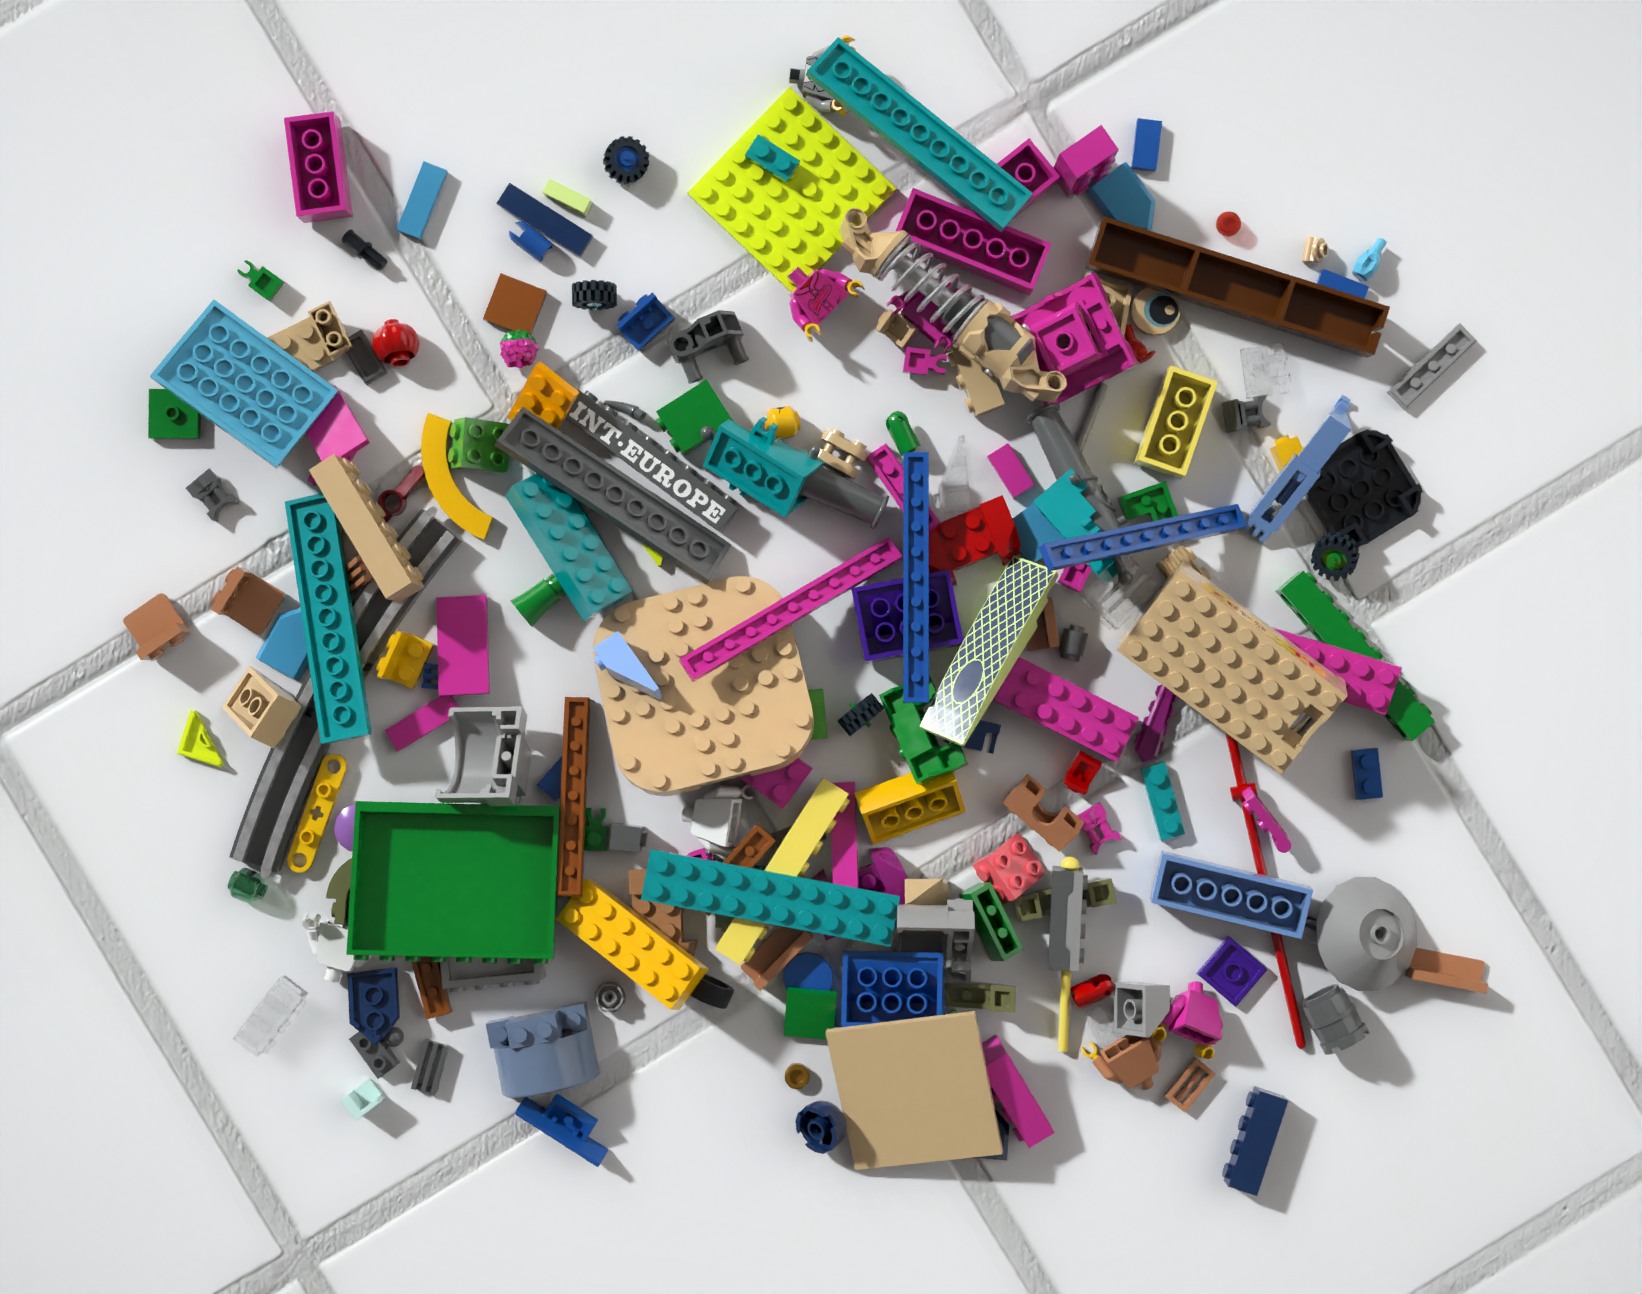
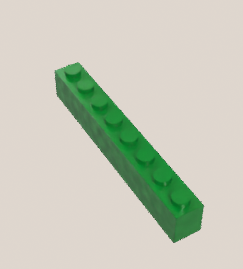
(1333, 628)

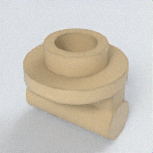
(1314, 250)

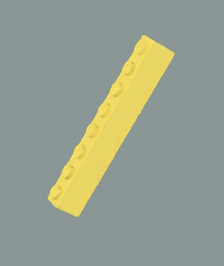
(790, 860)

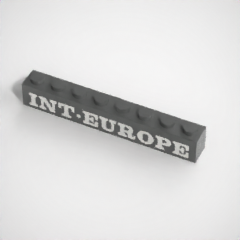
(651, 462)

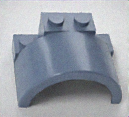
(538, 1054)

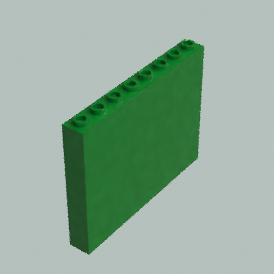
(453, 882)

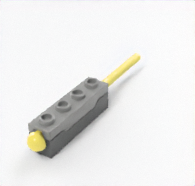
(1066, 933)

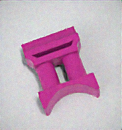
(1097, 816)

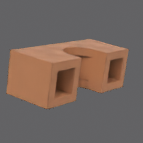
(1055, 828)

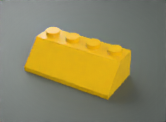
(905, 806)

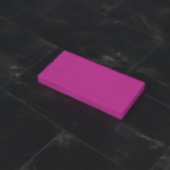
(462, 645)

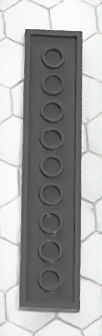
(613, 495)

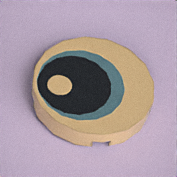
(1154, 312)

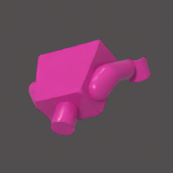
(921, 319)

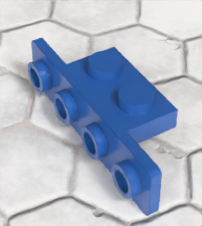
(566, 1125)

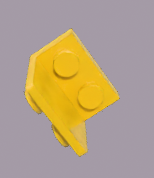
(404, 659)

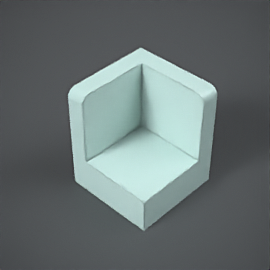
(363, 1099)

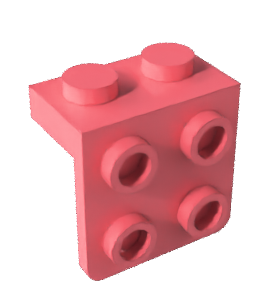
(1010, 868)

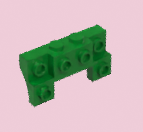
(917, 745)

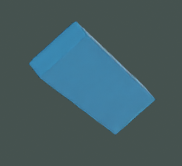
(422, 200)

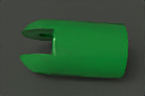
(901, 432)

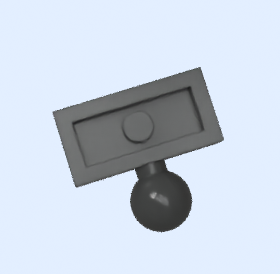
(379, 1057)

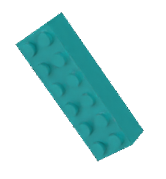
(569, 545)

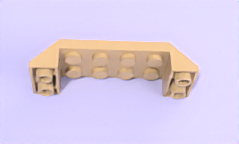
(316, 339)

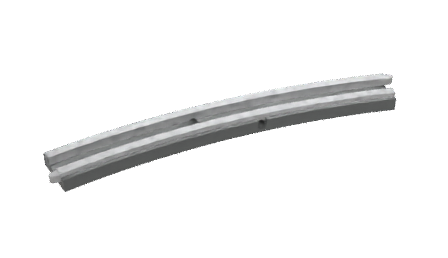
(298, 756)

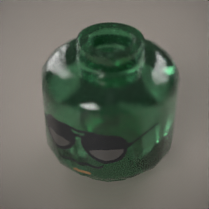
(247, 885)

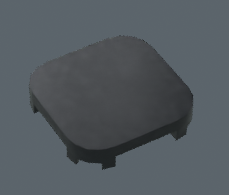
(1364, 488)

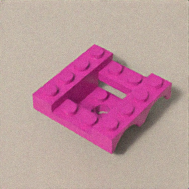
(1081, 361)

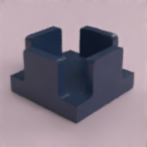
(977, 737)

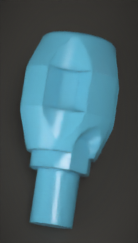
(1369, 261)

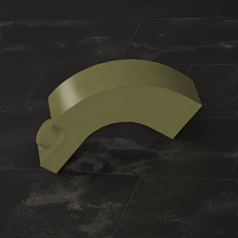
(340, 890)

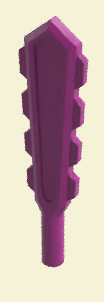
(1155, 726)

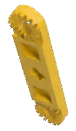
(323, 795)

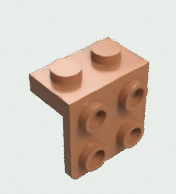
(248, 600)
(156, 627)

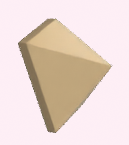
(926, 891)

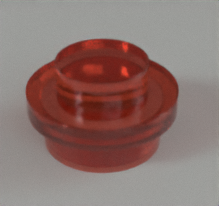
(1228, 224)

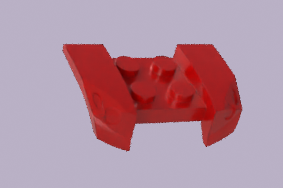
(973, 538)

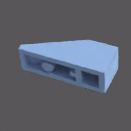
(623, 665)

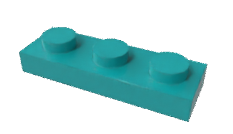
(1162, 801)

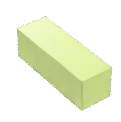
(567, 197)

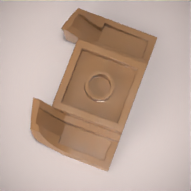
(664, 917)

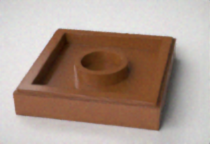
(515, 304)

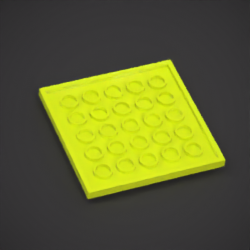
(799, 219)

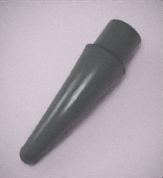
(629, 409)

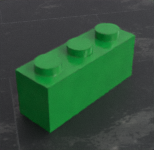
(992, 922)

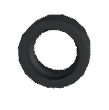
(713, 992)

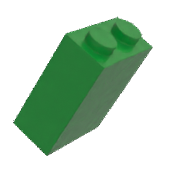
(689, 414)

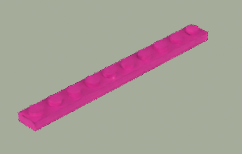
(790, 609)

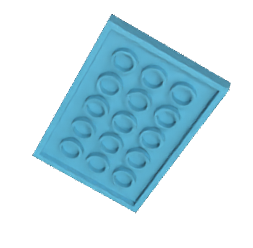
(244, 384)

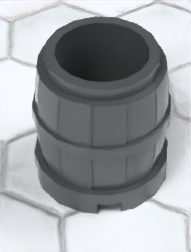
(1334, 1018)

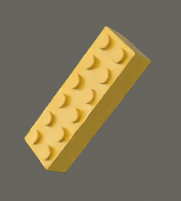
(633, 944)

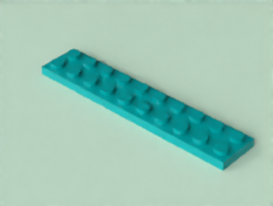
(919, 134)
(328, 620)
(770, 897)

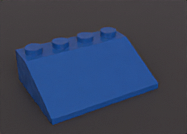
(891, 986)

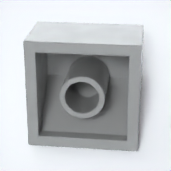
(1140, 1007)

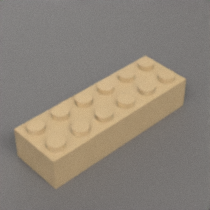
(367, 528)

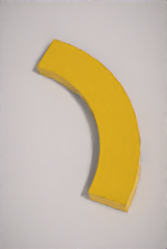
(441, 482)

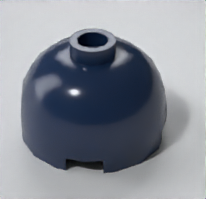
(821, 1126)

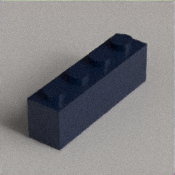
(1255, 1140)

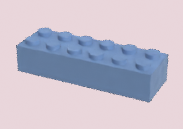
(1231, 894)

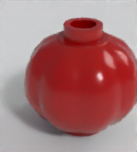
(395, 343)

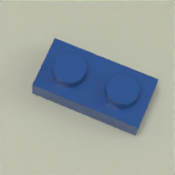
(1366, 773)

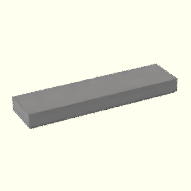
(1431, 366)

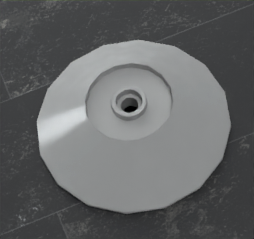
(1348, 931)

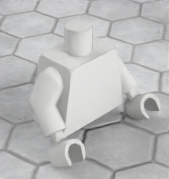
(717, 818)
(330, 946)

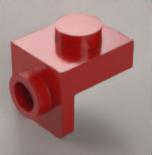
(1081, 773)

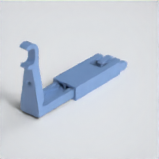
(1299, 473)

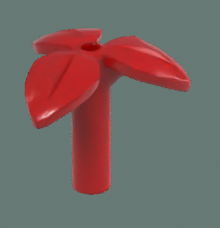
(1138, 347)

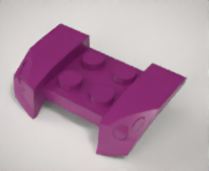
(882, 875)

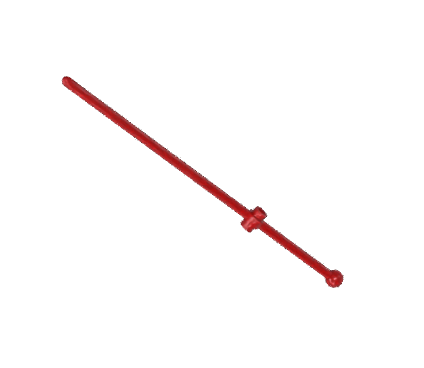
(1236, 794)

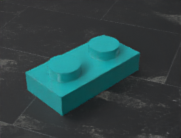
(772, 158)

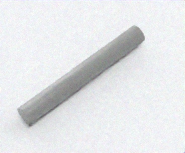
(1091, 415)

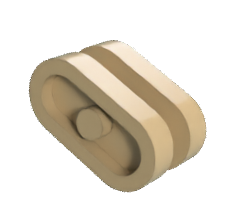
(854, 450)

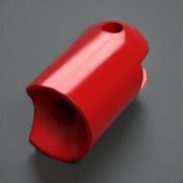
(1092, 990)

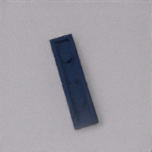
(544, 220)

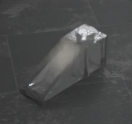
(954, 490)

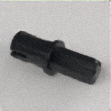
(364, 250)

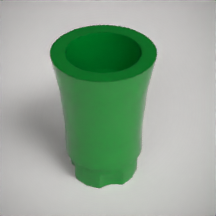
(539, 599)

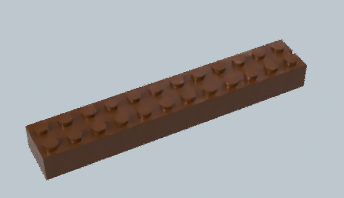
(1237, 287)

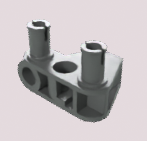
(700, 342)

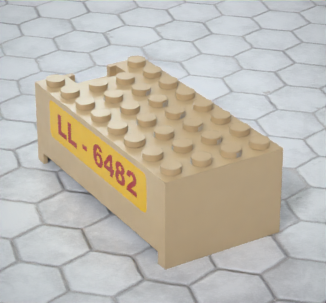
(1232, 667)

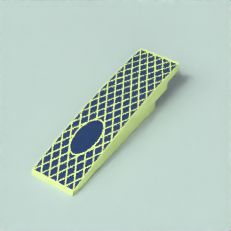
(989, 650)

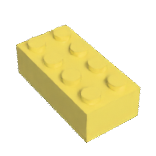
(1175, 422)

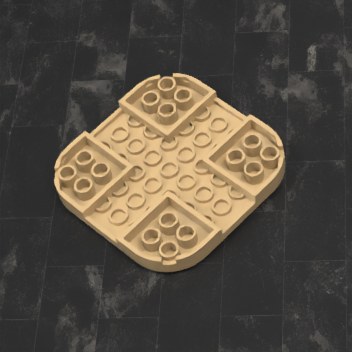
(723, 726)

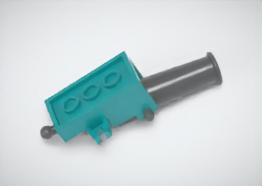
(782, 475)
(1076, 500)

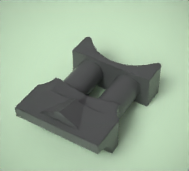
(1235, 414)
(204, 487)

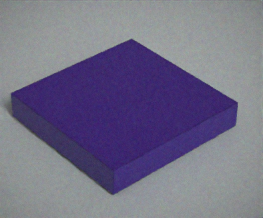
(1232, 971)

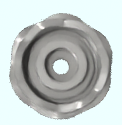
(606, 1004)

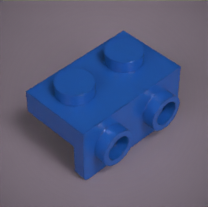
(644, 321)

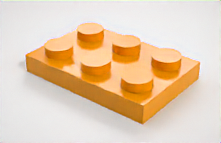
(545, 396)

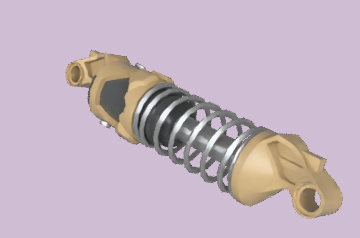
(978, 325)

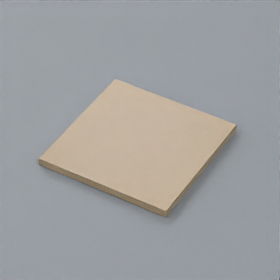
(915, 1090)

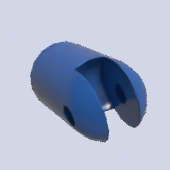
(531, 241)

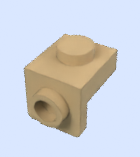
(896, 328)

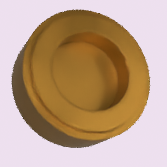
(797, 1076)

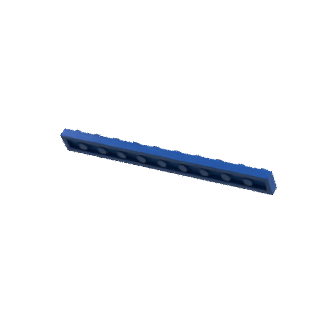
(1142, 537)
(915, 577)

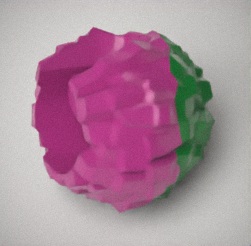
(518, 348)

